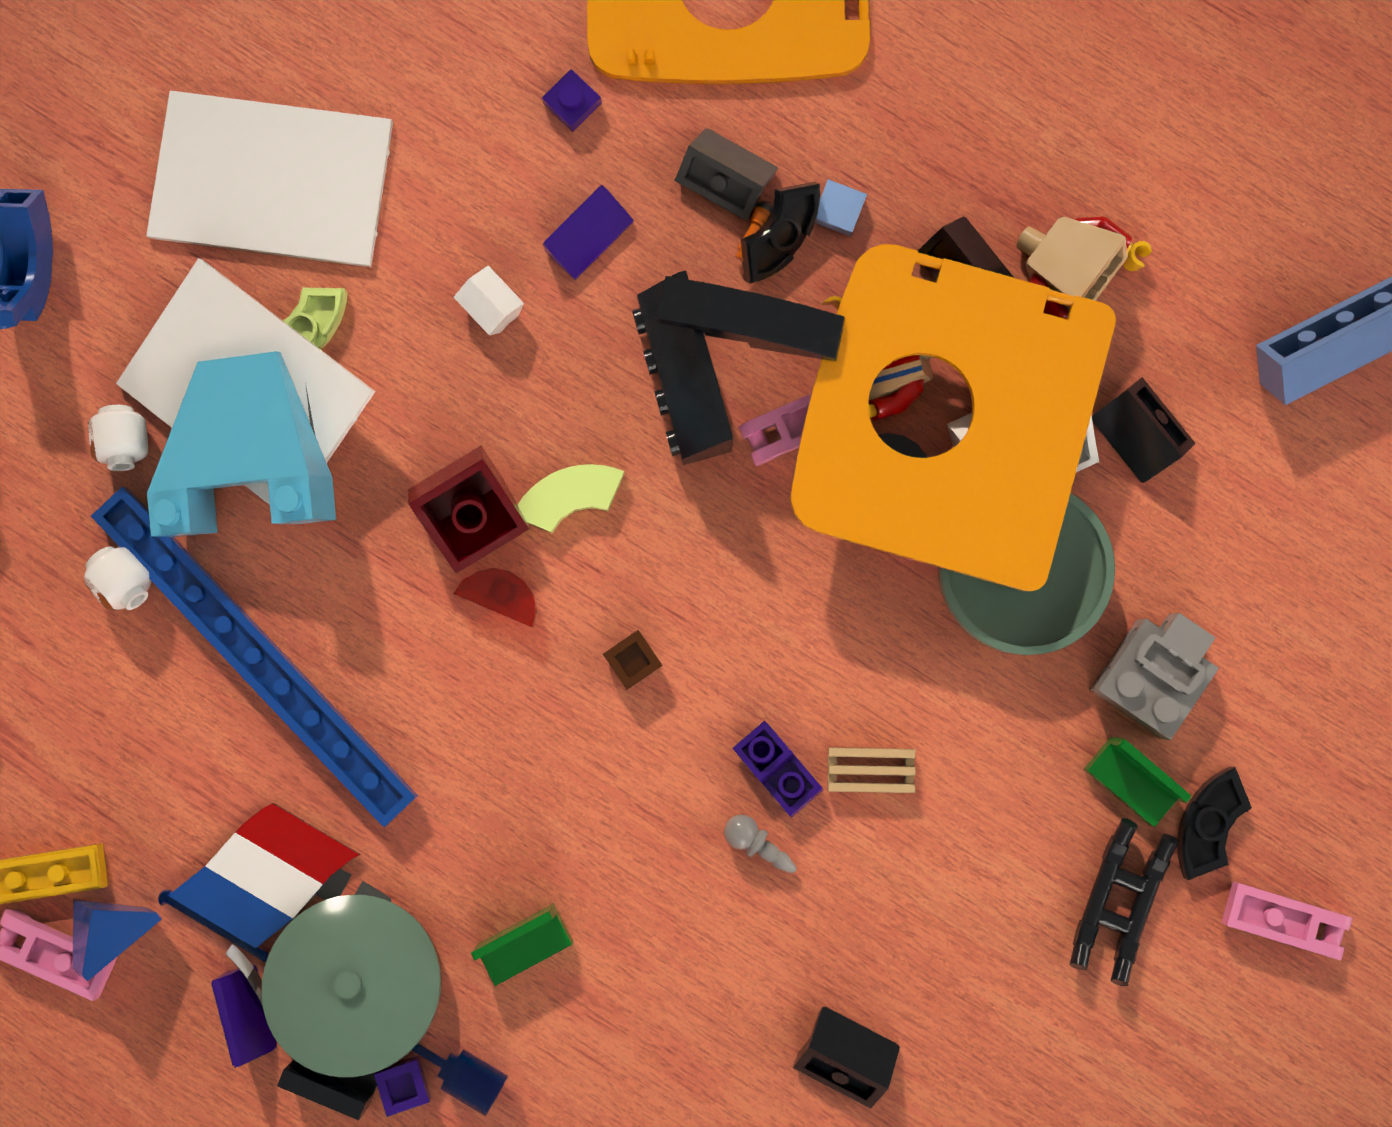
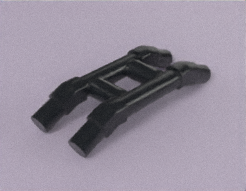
(1132, 926)

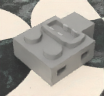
(1158, 673)

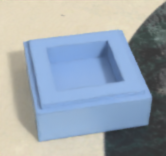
(840, 207)

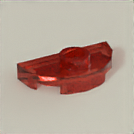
(501, 593)

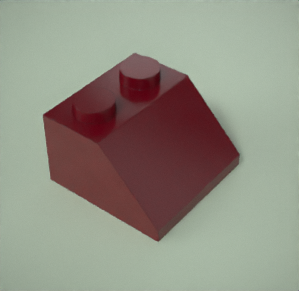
(467, 509)

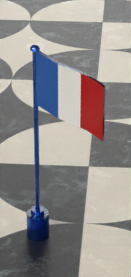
(265, 882)

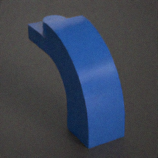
(24, 255)

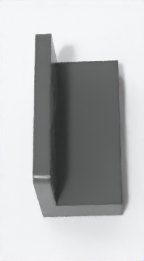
(725, 173)

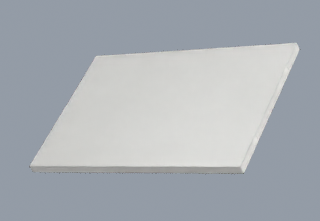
(270, 178)
(218, 321)

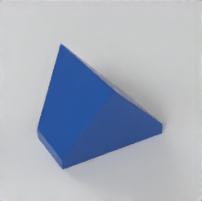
(104, 932)

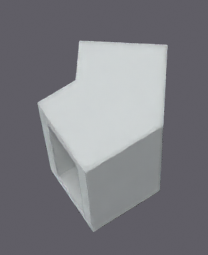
(489, 301)

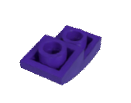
(778, 769)

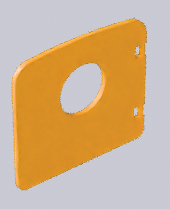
(670, 45)
(1005, 487)

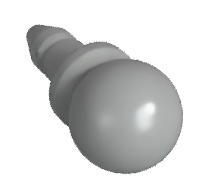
(743, 833)

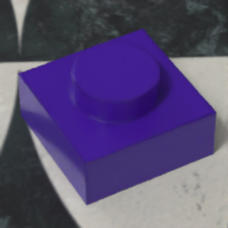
(571, 100)
(402, 1086)

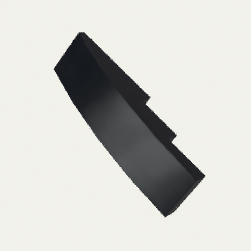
(751, 318)

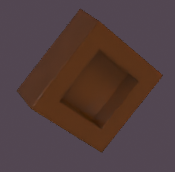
(632, 659)

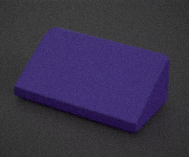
(587, 232)
(242, 1018)

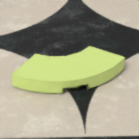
(318, 314)
(570, 491)

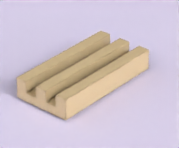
(907, 770)

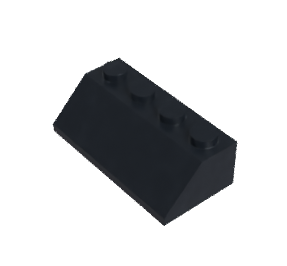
(687, 382)

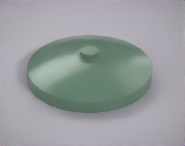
(1054, 614)
(351, 985)

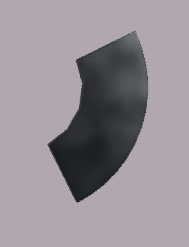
(783, 233)
(1207, 823)

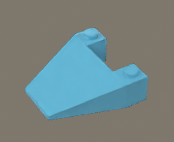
(239, 429)

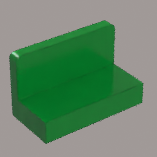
(1135, 780)
(523, 944)

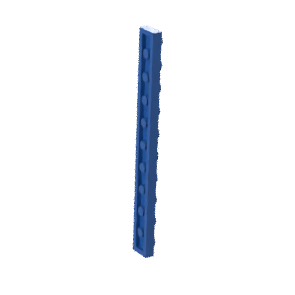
(257, 659)

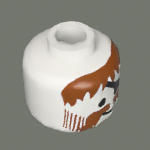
(118, 437)
(117, 578)

